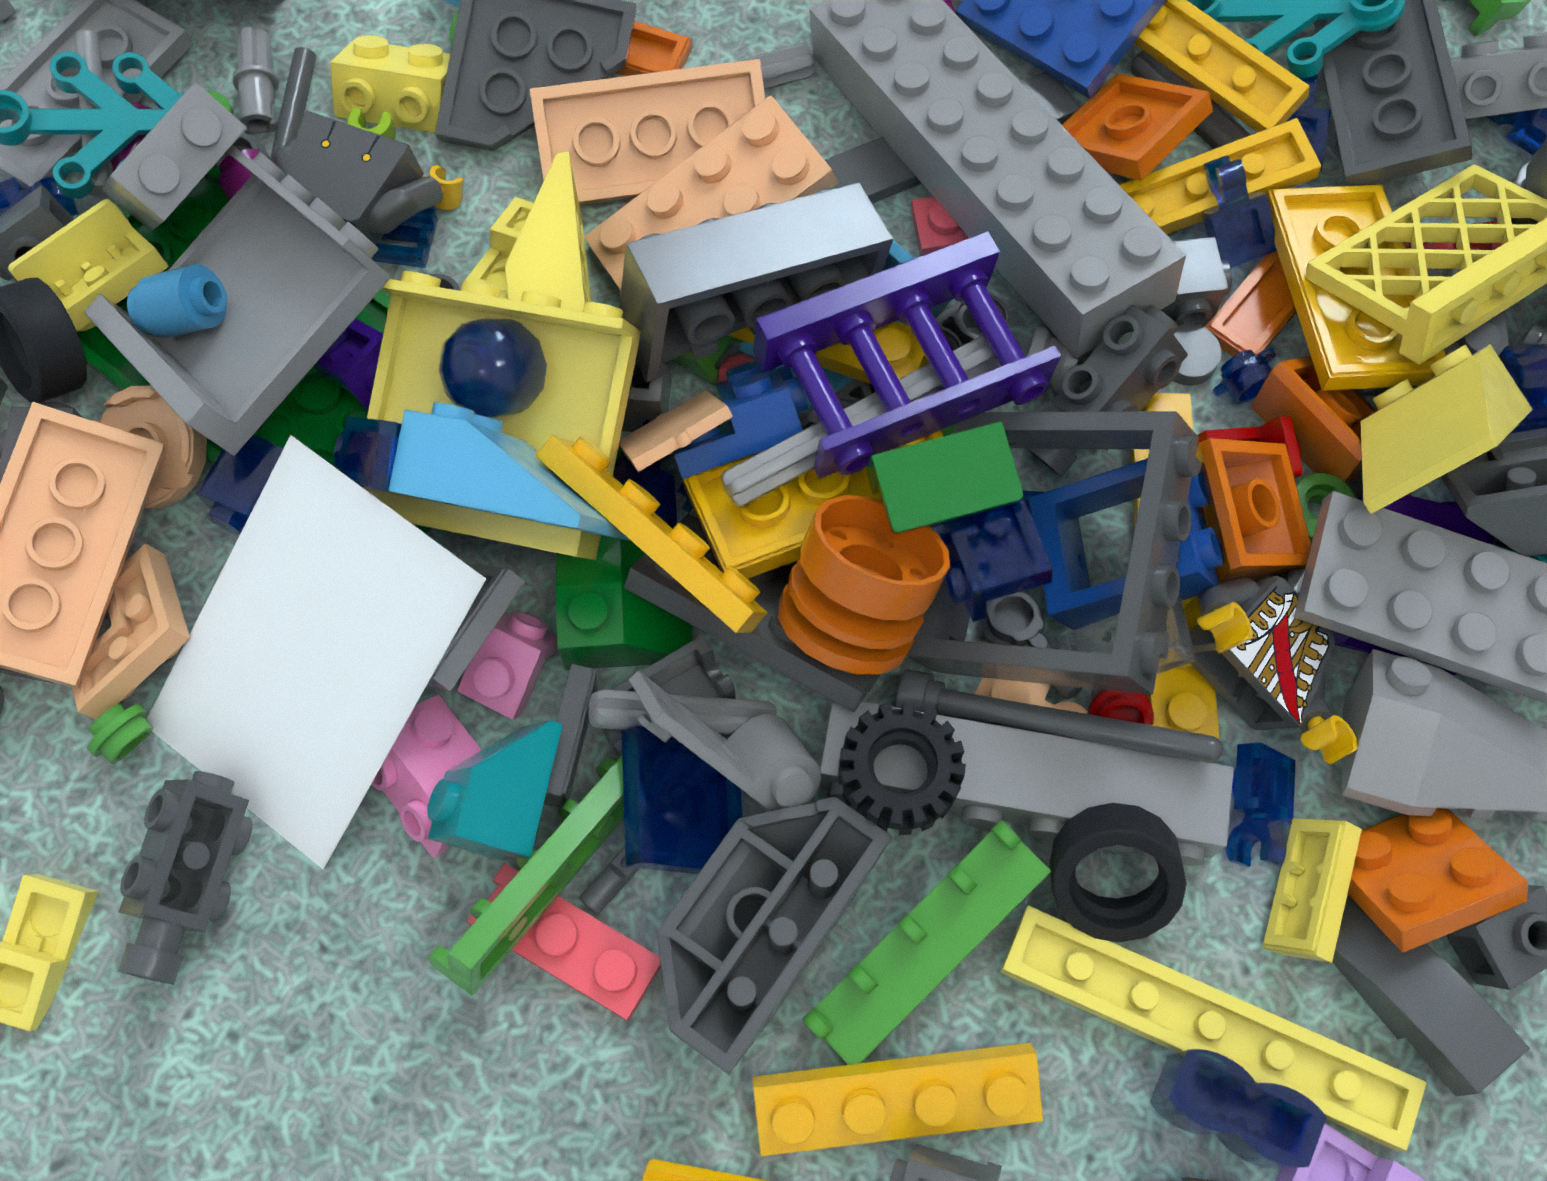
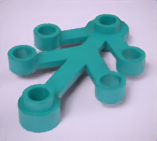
(1296, 15)
(114, 121)

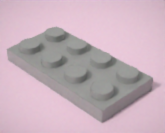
(122, 29)
(1428, 595)

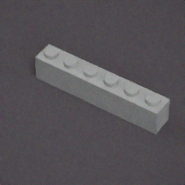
(1052, 778)

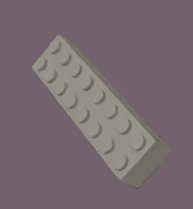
(998, 163)

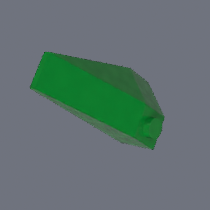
(603, 621)

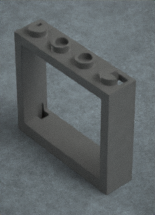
(1151, 575)

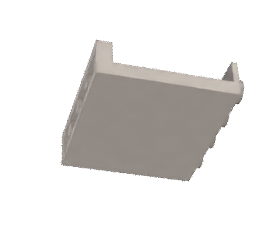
(291, 290)

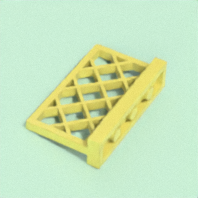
(1445, 305)

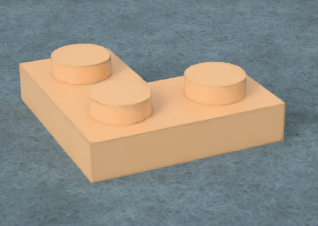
(143, 633)

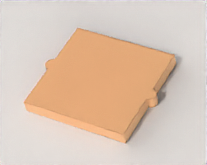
(674, 429)

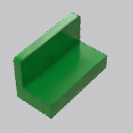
(945, 478)

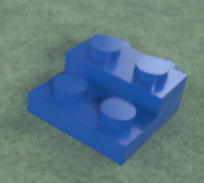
(763, 412)

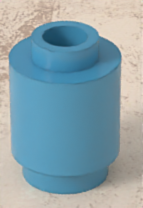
(177, 302)

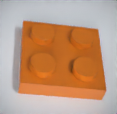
(1137, 123)
(1430, 878)

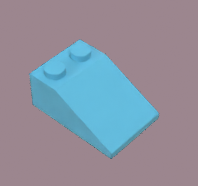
(475, 466)

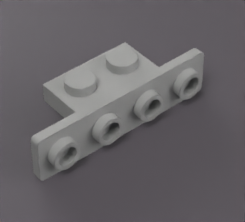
(1502, 80)

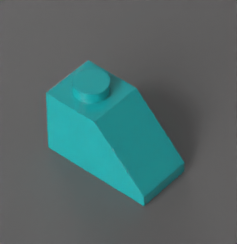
(497, 795)

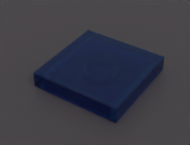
(673, 804)

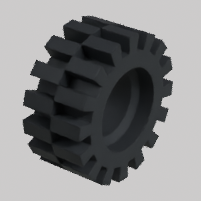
(907, 728)

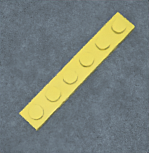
(1192, 1015)

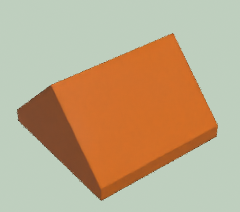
(1323, 421)
(1253, 508)

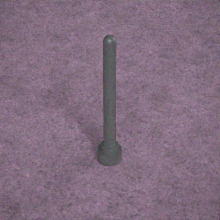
(925, 692)

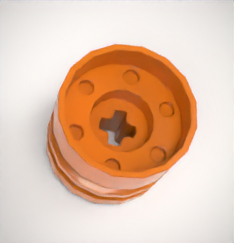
(861, 587)

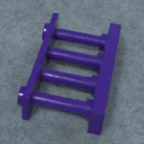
(906, 295)

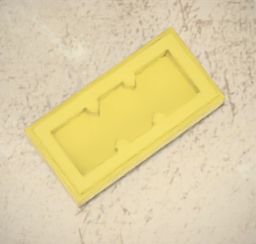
(1312, 889)

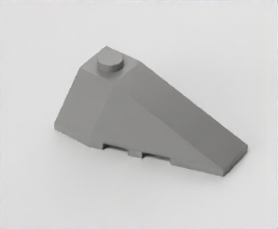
(1439, 744)

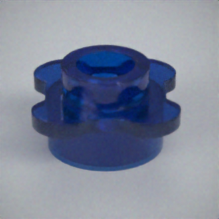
(1245, 375)

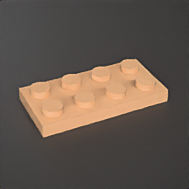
(641, 125)
(742, 168)
(65, 535)

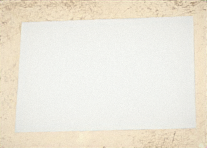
(312, 650)

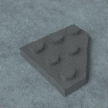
(519, 46)

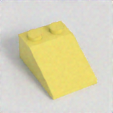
(551, 244)
(1437, 424)

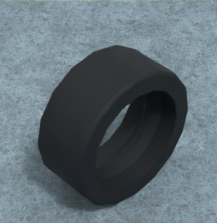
(39, 342)
(1127, 916)

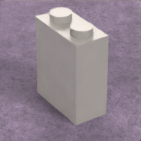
(173, 157)

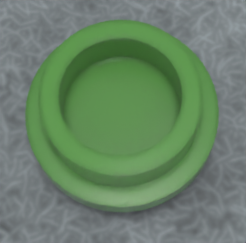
(119, 732)

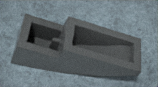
(1427, 1005)

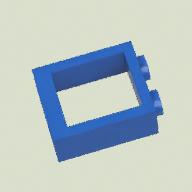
(1056, 518)

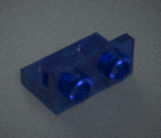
(993, 556)

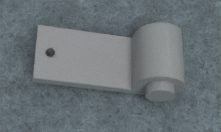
(758, 757)

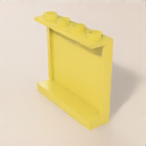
(583, 394)

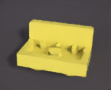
(390, 80)
(89, 258)

